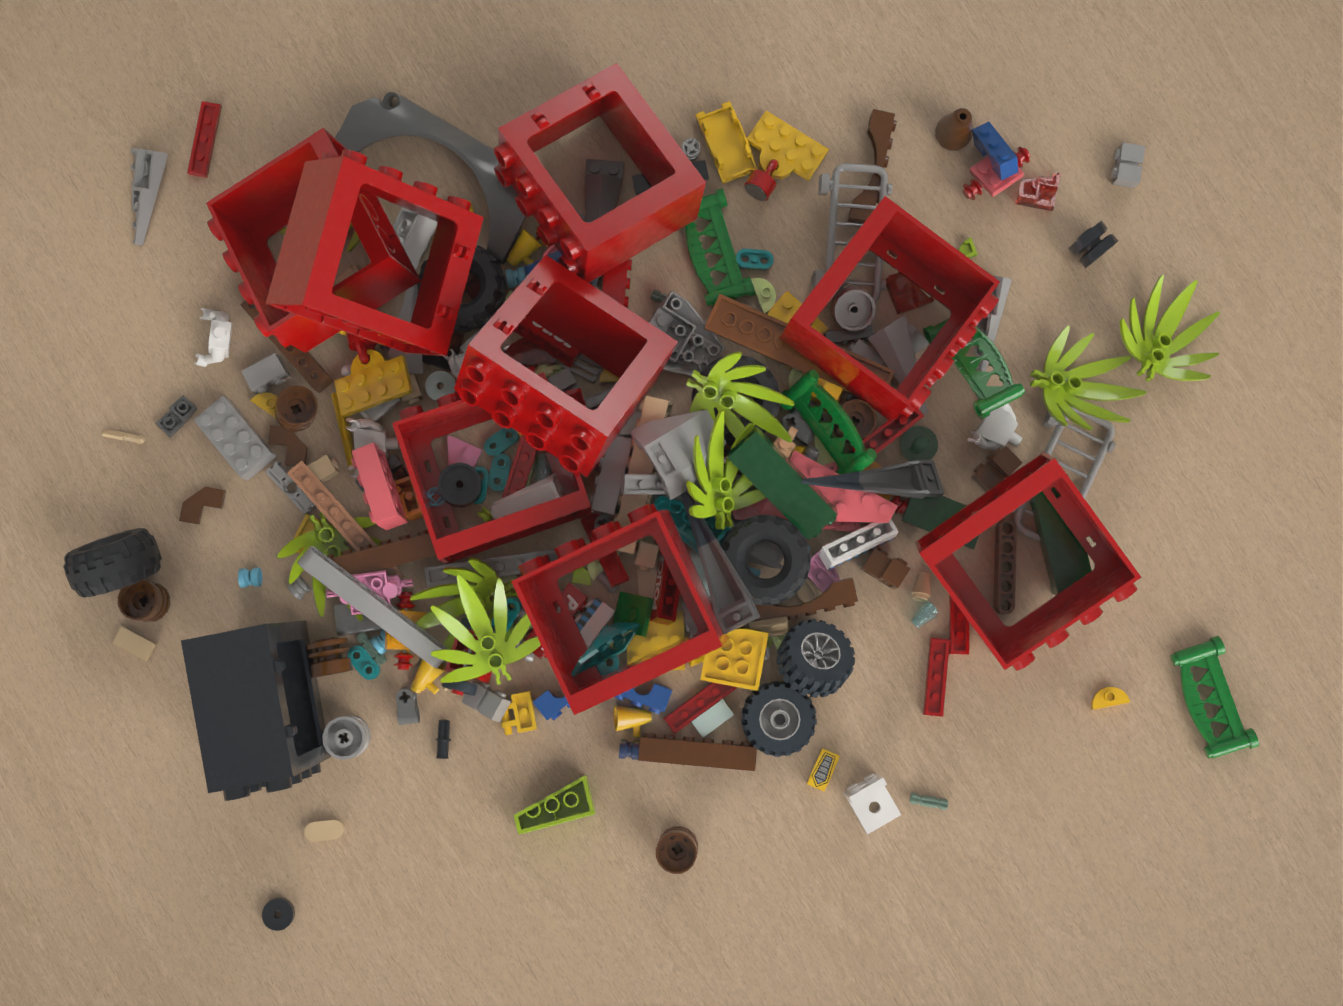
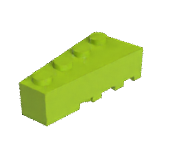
(564, 805)

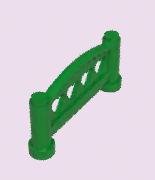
(733, 284)
(800, 394)
(989, 397)
(1234, 735)

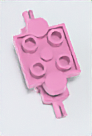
(379, 582)

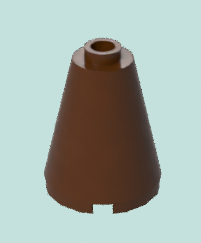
(955, 130)

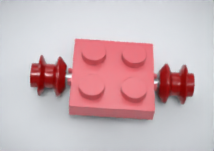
(988, 178)

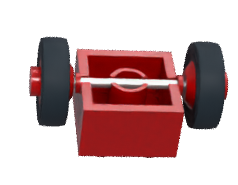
(464, 686)

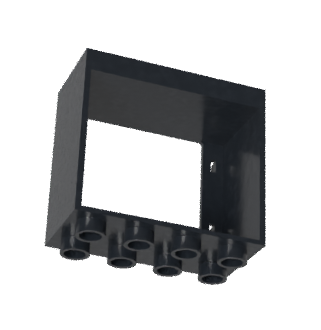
(255, 708)

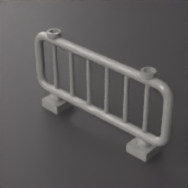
(826, 185)
(1107, 446)

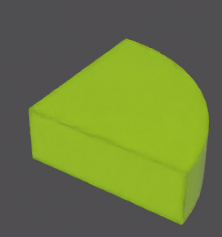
(968, 248)
(581, 576)

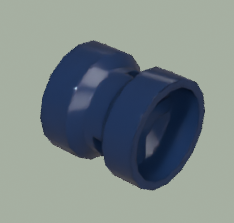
(629, 749)

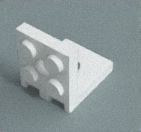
(869, 791)

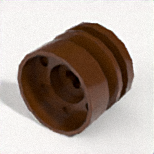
(293, 398)
(862, 414)
(133, 601)
(329, 657)
(674, 861)

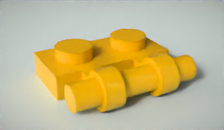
(524, 714)

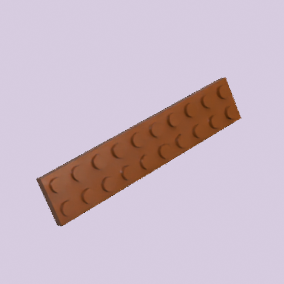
(762, 335)

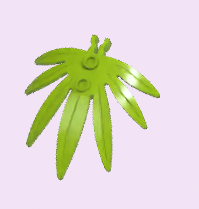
(1155, 349)
(1066, 386)
(720, 392)
(719, 496)
(326, 540)
(484, 590)
(491, 647)

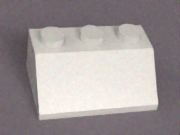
(414, 233)

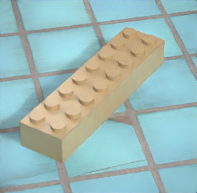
(639, 463)

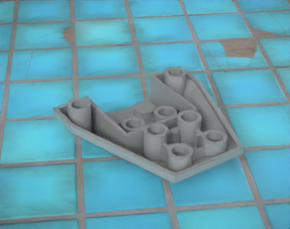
(695, 345)
(670, 447)

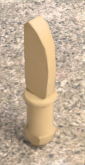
(123, 436)

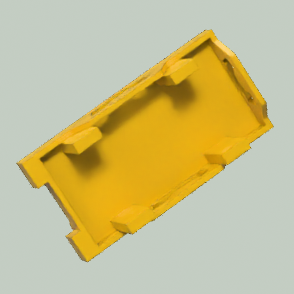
(726, 143)

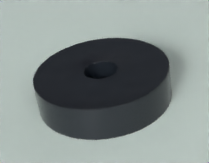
(269, 914)

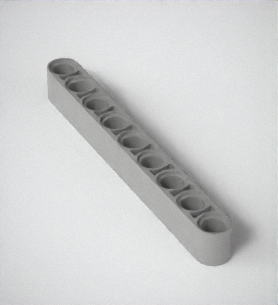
(371, 605)

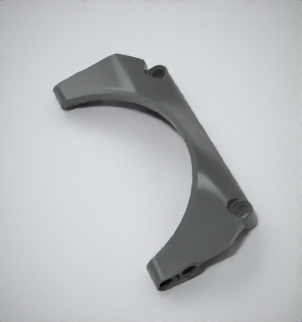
(377, 120)

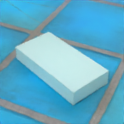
(712, 718)

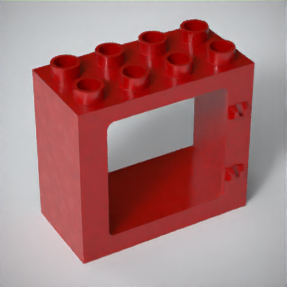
(262, 207)
(631, 227)
(317, 239)
(927, 263)
(590, 324)
(415, 436)
(1047, 624)
(561, 635)

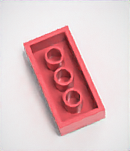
(379, 487)

